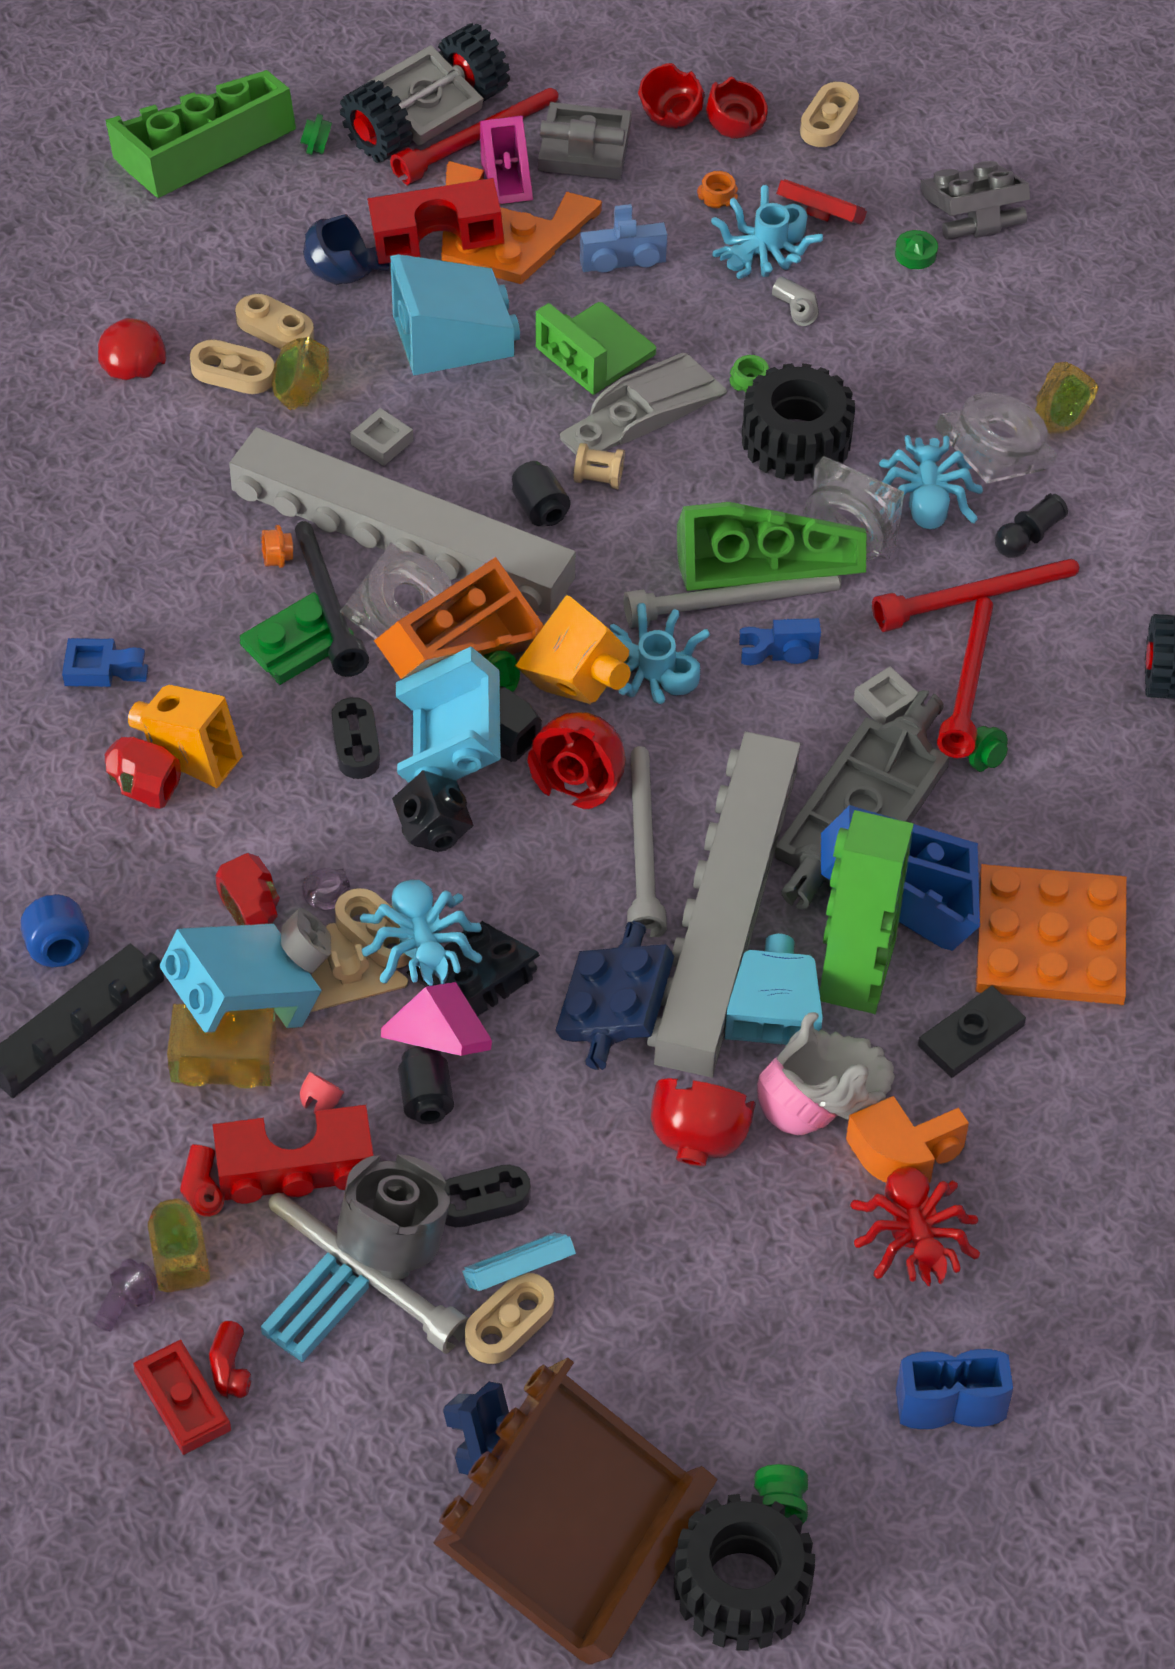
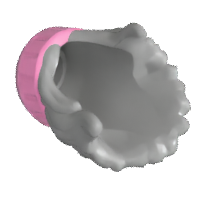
(822, 1079)

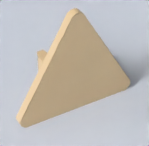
(350, 975)

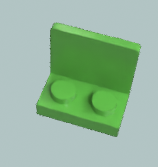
(591, 346)

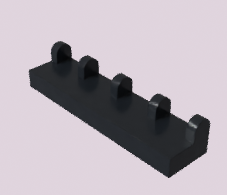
(76, 1017)

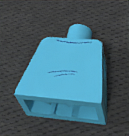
(773, 993)

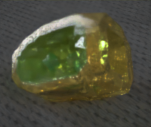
(300, 372)
(1065, 397)
(177, 1246)

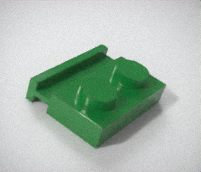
(290, 639)

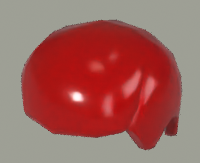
(671, 89)
(736, 108)
(131, 349)

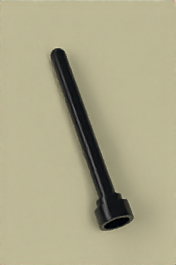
(346, 651)

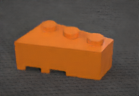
(476, 612)

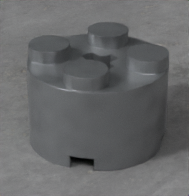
(393, 1214)

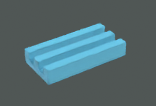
(518, 1261)
(295, 1299)

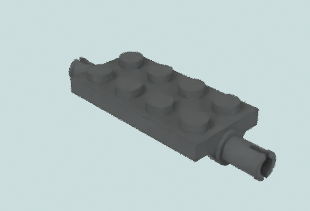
(879, 770)

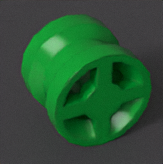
(785, 1485)

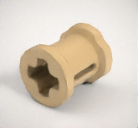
(587, 456)

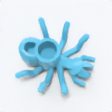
(774, 229)
(928, 487)
(659, 660)
(420, 931)

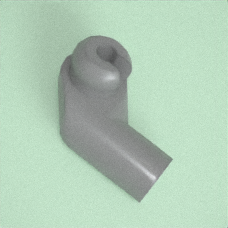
(801, 300)

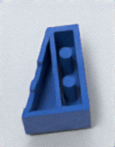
(939, 882)

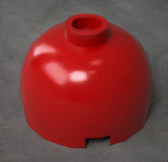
(578, 750)
(700, 1119)

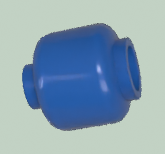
(54, 930)

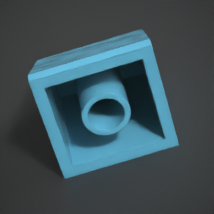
(450, 314)

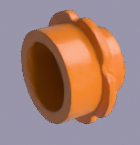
(717, 189)
(276, 547)

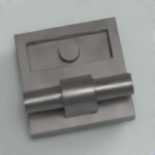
(584, 140)
(979, 194)

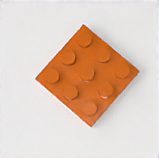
(1052, 934)

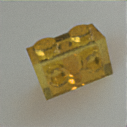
(235, 1054)

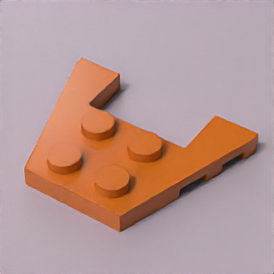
(527, 238)

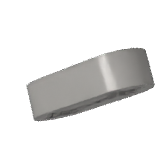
(306, 940)

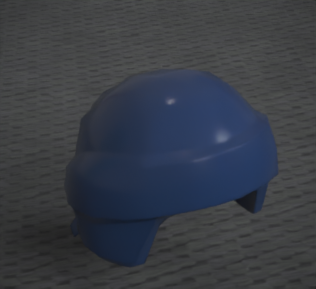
(338, 252)

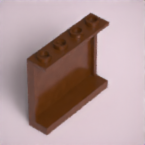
(571, 1515)

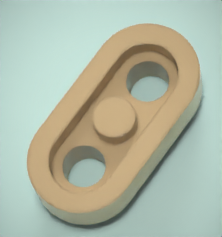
(823, 119)
(272, 320)
(234, 366)
(365, 901)
(506, 1319)

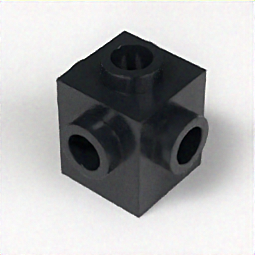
(432, 812)

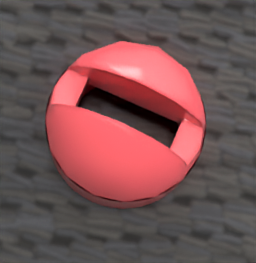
(321, 1090)

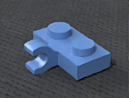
(624, 244)

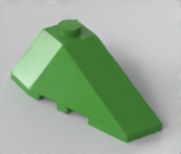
(751, 545)

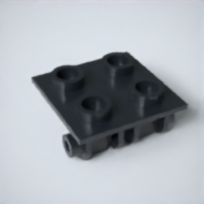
(503, 967)

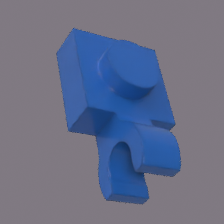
(787, 640)
(97, 661)

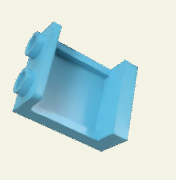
(453, 716)
(237, 971)

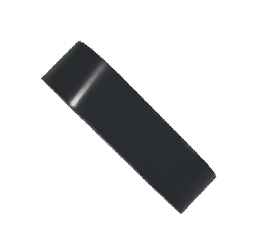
(346, 739)
(484, 1196)

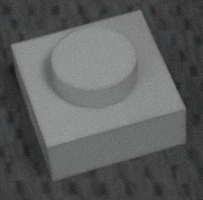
(381, 436)
(885, 696)

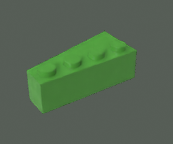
(202, 132)
(864, 909)

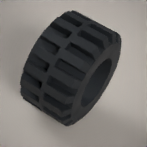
(802, 395)
(738, 1611)

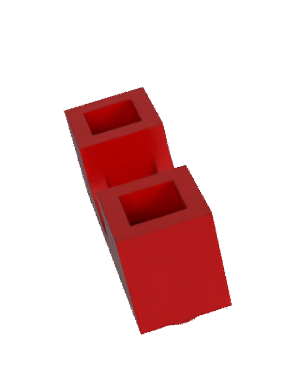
(464, 209)
(256, 1167)

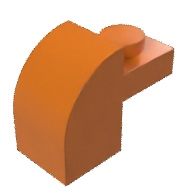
(888, 1140)

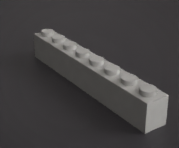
(385, 511)
(726, 903)

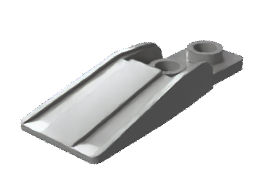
(644, 403)

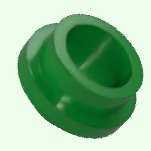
(316, 134)
(989, 748)

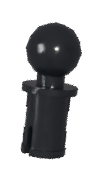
(1015, 537)

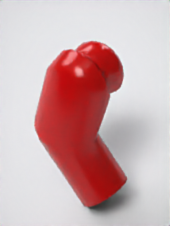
(197, 1184)
(222, 1361)

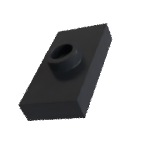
(971, 1031)

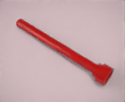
(416, 162)
(898, 609)
(958, 733)

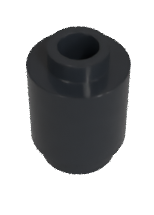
(540, 494)
(425, 1085)

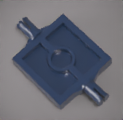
(615, 994)

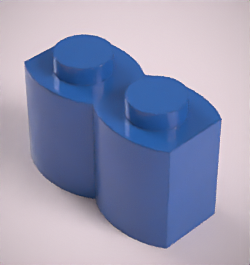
(962, 1389)

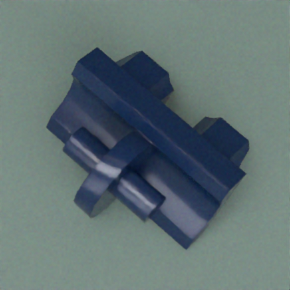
(478, 1418)

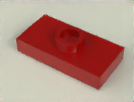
(820, 204)
(182, 1397)

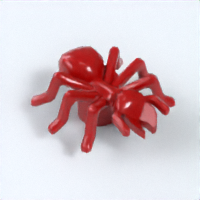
(914, 1225)

